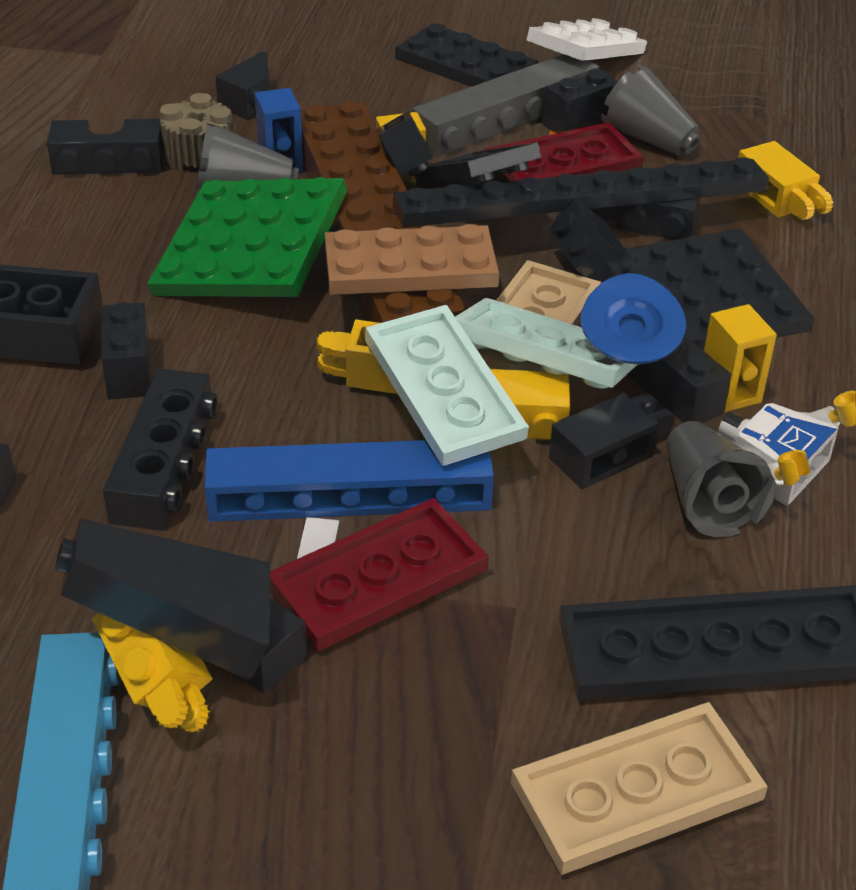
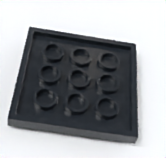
(718, 275)

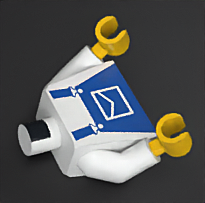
(791, 441)

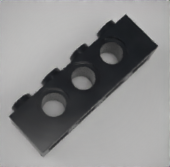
(160, 450)

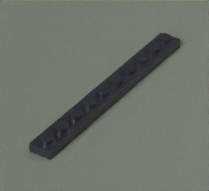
(594, 190)

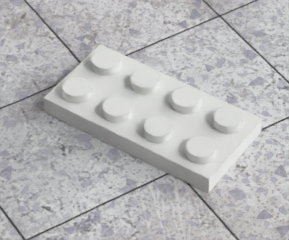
(587, 39)

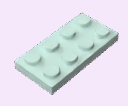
(541, 340)
(446, 385)

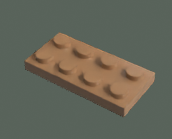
(410, 259)

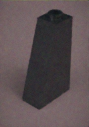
(172, 591)

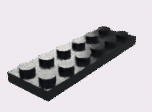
(710, 641)

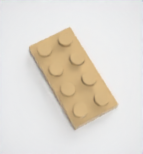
(544, 292)
(636, 787)

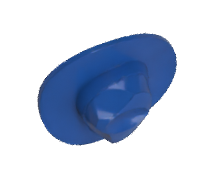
(633, 319)

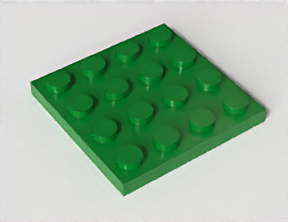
(249, 238)

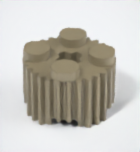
(185, 126)

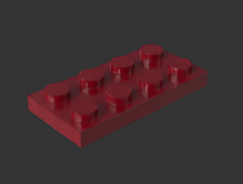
(578, 153)
(377, 572)

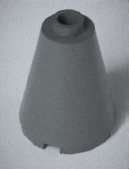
(650, 113)
(236, 158)
(718, 480)

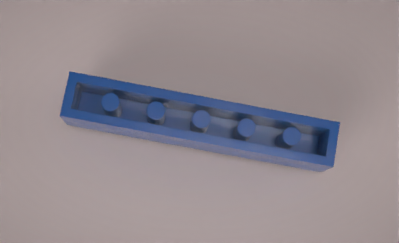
(340, 480)

